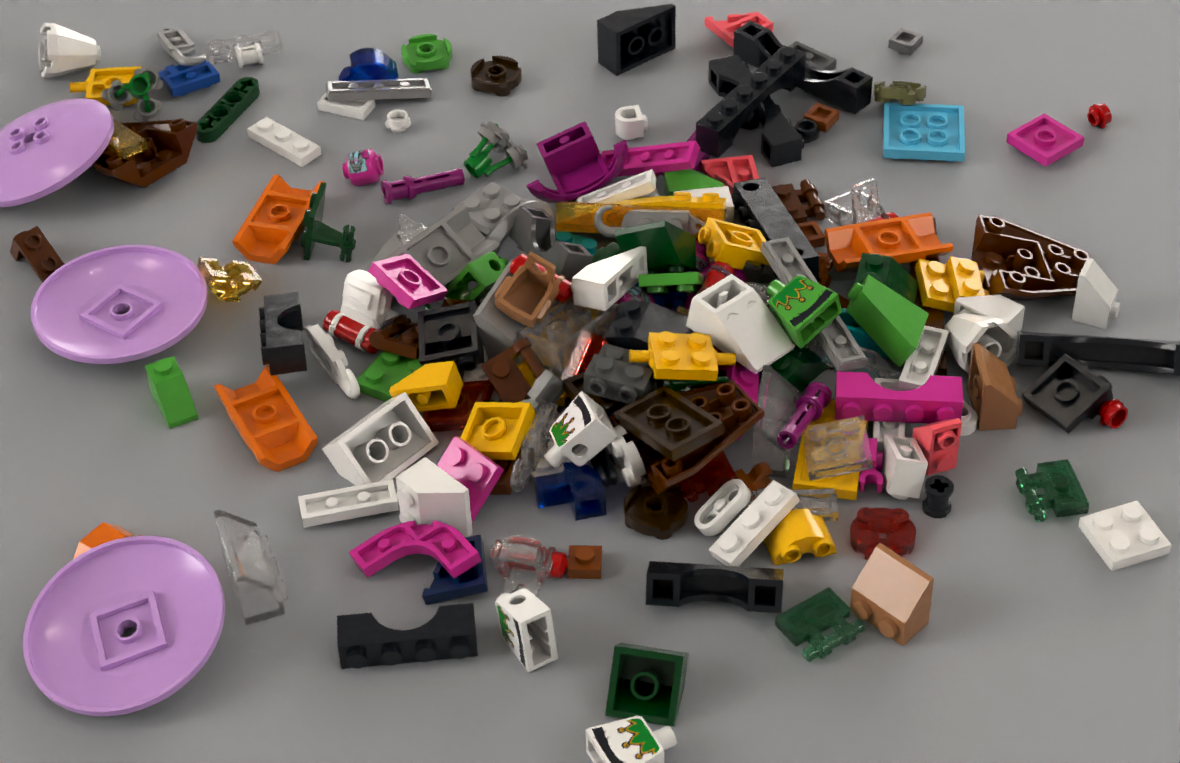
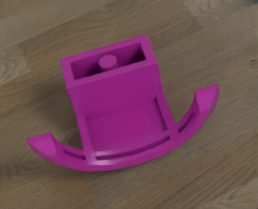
(576, 165)

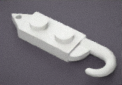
(332, 360)

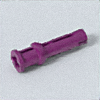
(410, 187)
(792, 432)

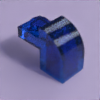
(369, 65)
(575, 485)

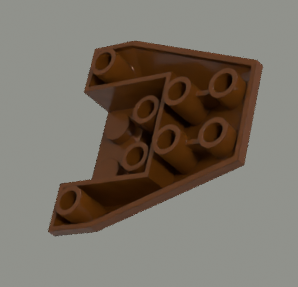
(168, 149)
(1024, 262)
(721, 400)

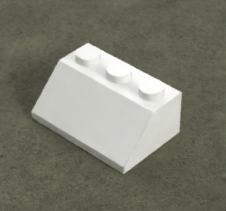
(381, 443)

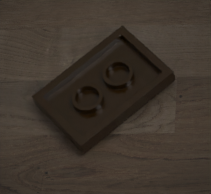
(669, 423)

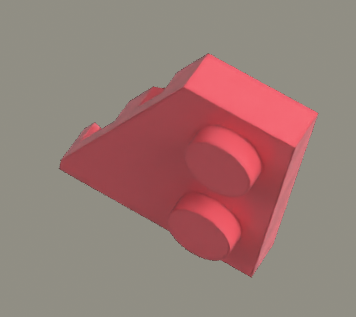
(730, 169)

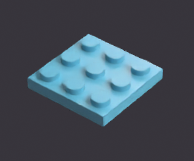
(924, 132)

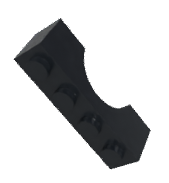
(282, 334)
(685, 583)
(369, 643)

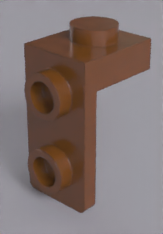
(37, 252)

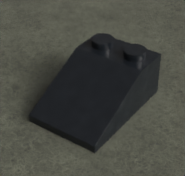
(635, 36)
(635, 321)

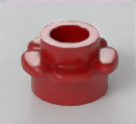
(1099, 115)
(1113, 413)

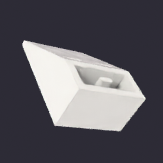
(739, 323)

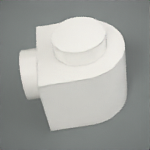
(630, 122)

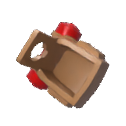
(531, 289)

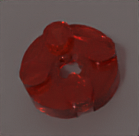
(893, 522)

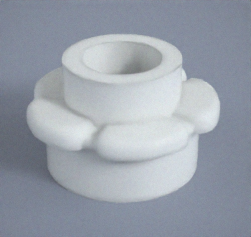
(398, 121)

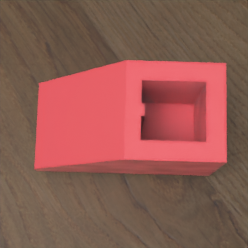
(939, 444)

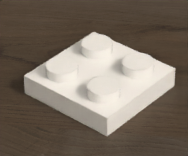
(1124, 535)

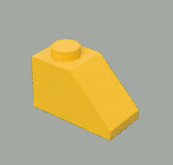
(431, 386)

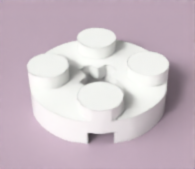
(627, 459)

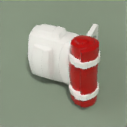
(363, 310)

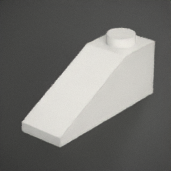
(608, 280)

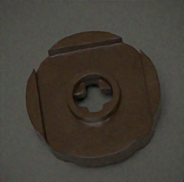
(496, 75)
(655, 523)

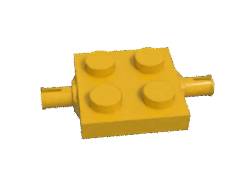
(101, 79)
(682, 356)

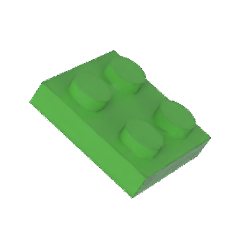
(683, 282)
(384, 373)

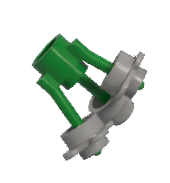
(139, 88)
(497, 140)

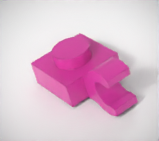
(873, 475)

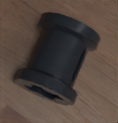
(937, 500)

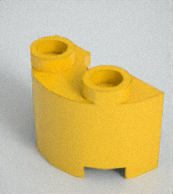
(799, 534)

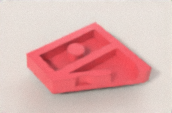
(725, 28)

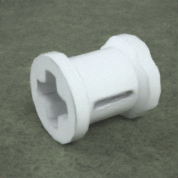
(248, 55)

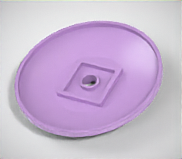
(51, 148)
(149, 286)
(80, 616)

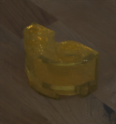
(230, 280)

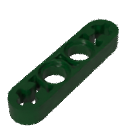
(212, 126)

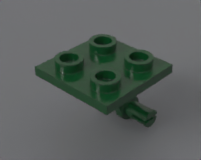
(323, 233)

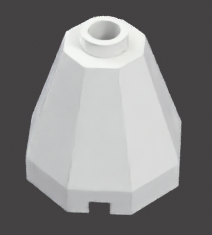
(65, 51)
(985, 330)

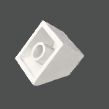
(433, 495)

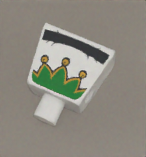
(580, 432)
(527, 618)
(628, 742)

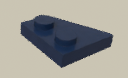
(468, 583)

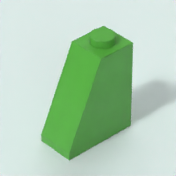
(887, 318)

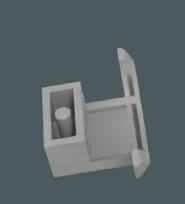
(495, 211)

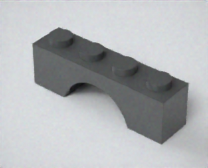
(535, 233)

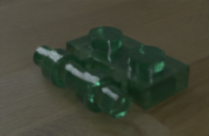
(1061, 490)
(812, 617)

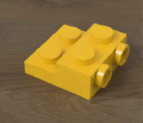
(732, 243)
(944, 283)
(498, 428)

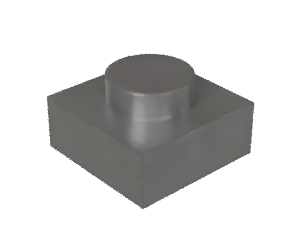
(905, 41)

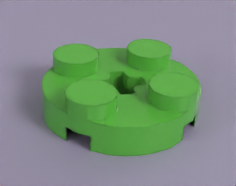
(426, 53)

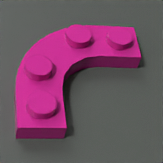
(407, 538)

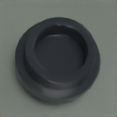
(808, 130)

